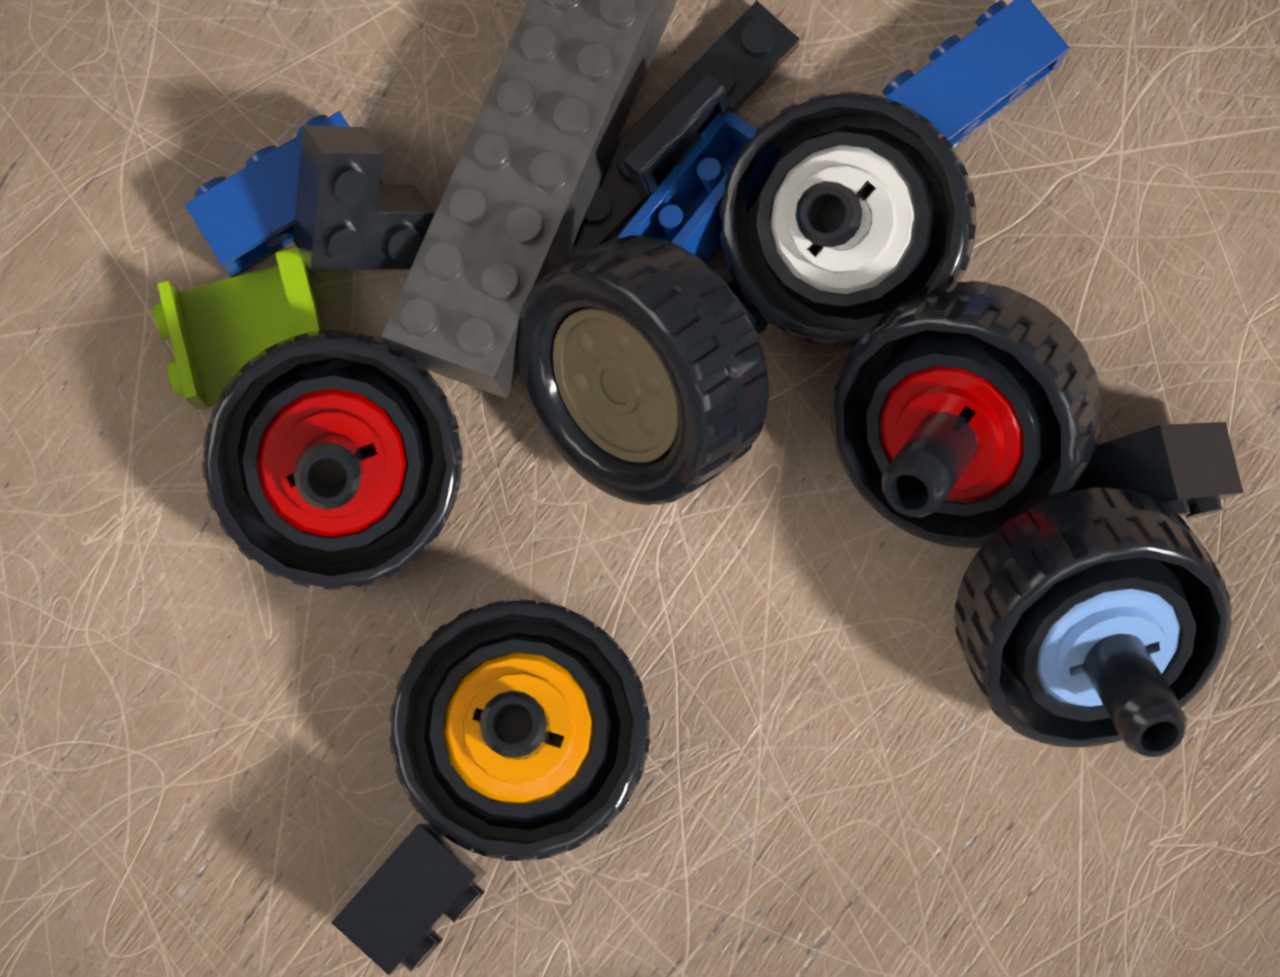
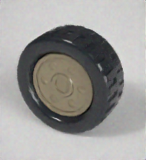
(643, 368)

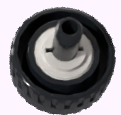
(849, 218)

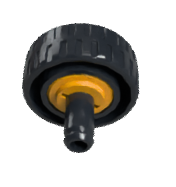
(520, 730)

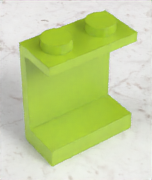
(231, 322)

